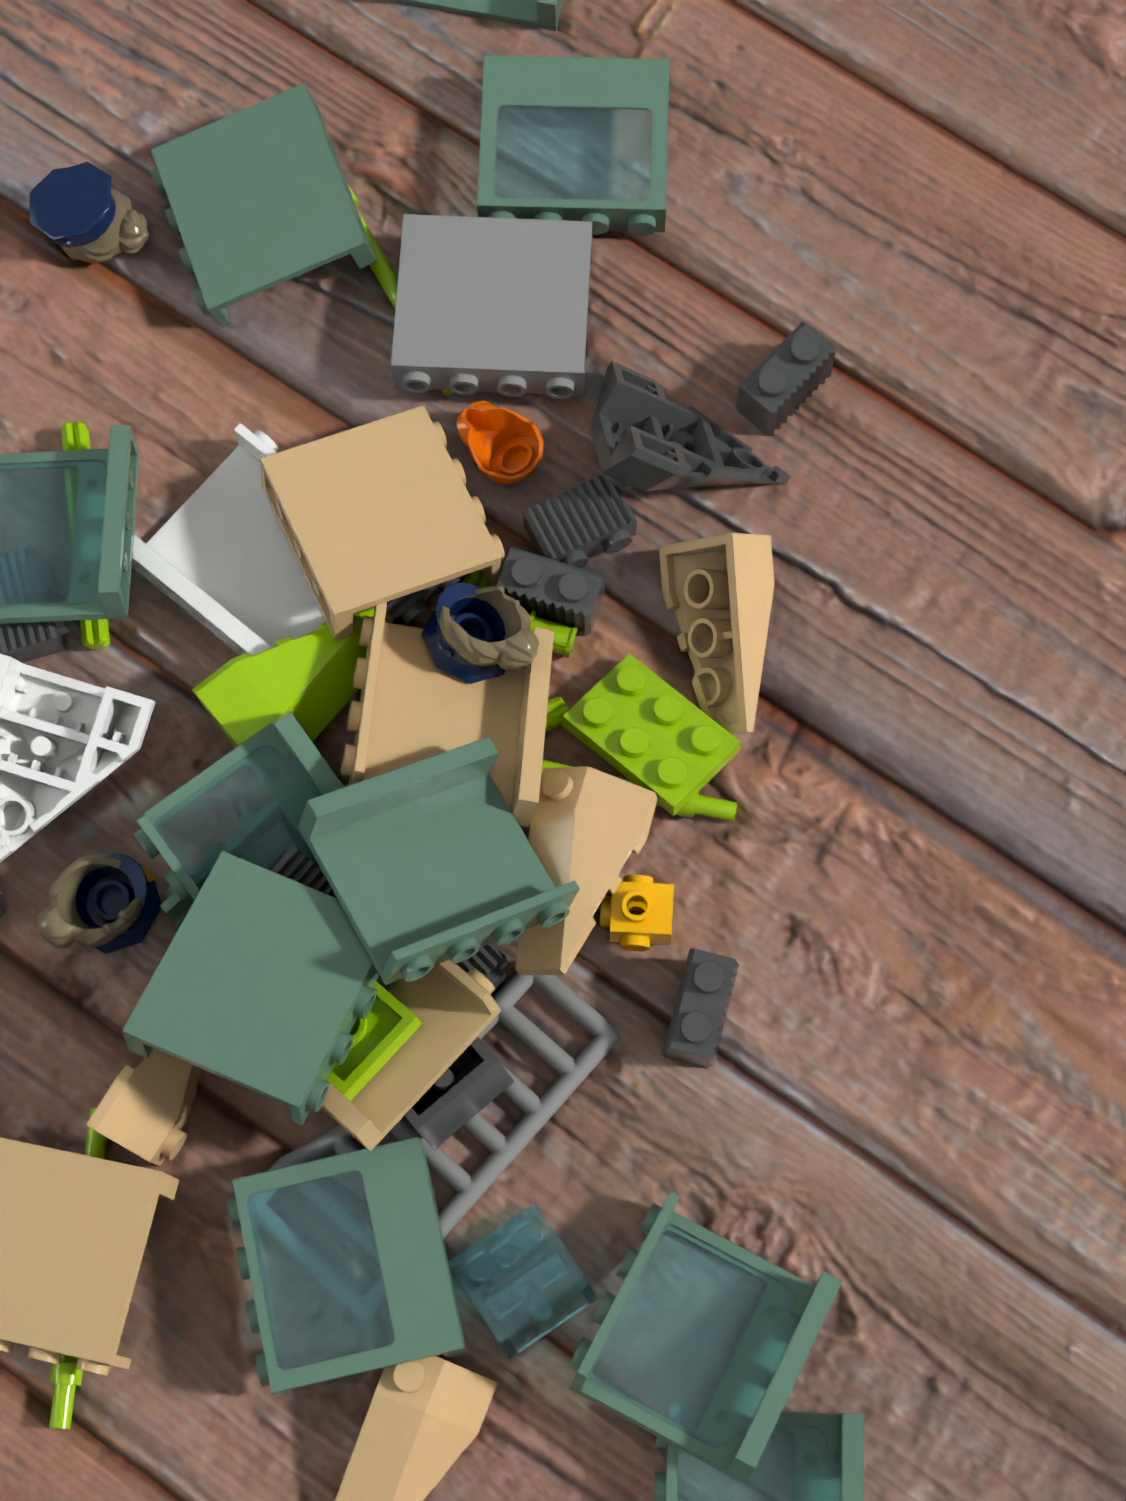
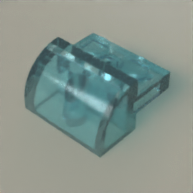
(522, 1281)

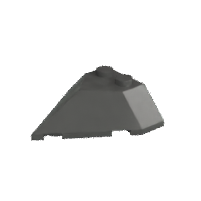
(663, 445)

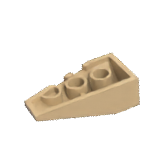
(723, 608)
(583, 834)
(149, 1107)
(415, 1430)

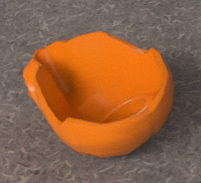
(500, 442)

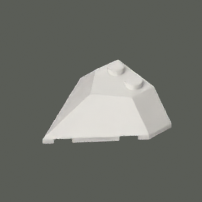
(58, 744)

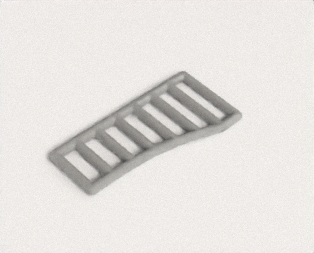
(537, 1109)

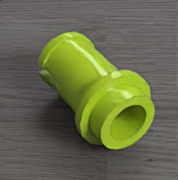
(563, 635)

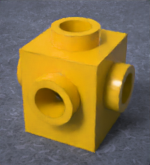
(639, 931)

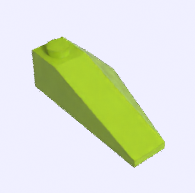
(298, 676)

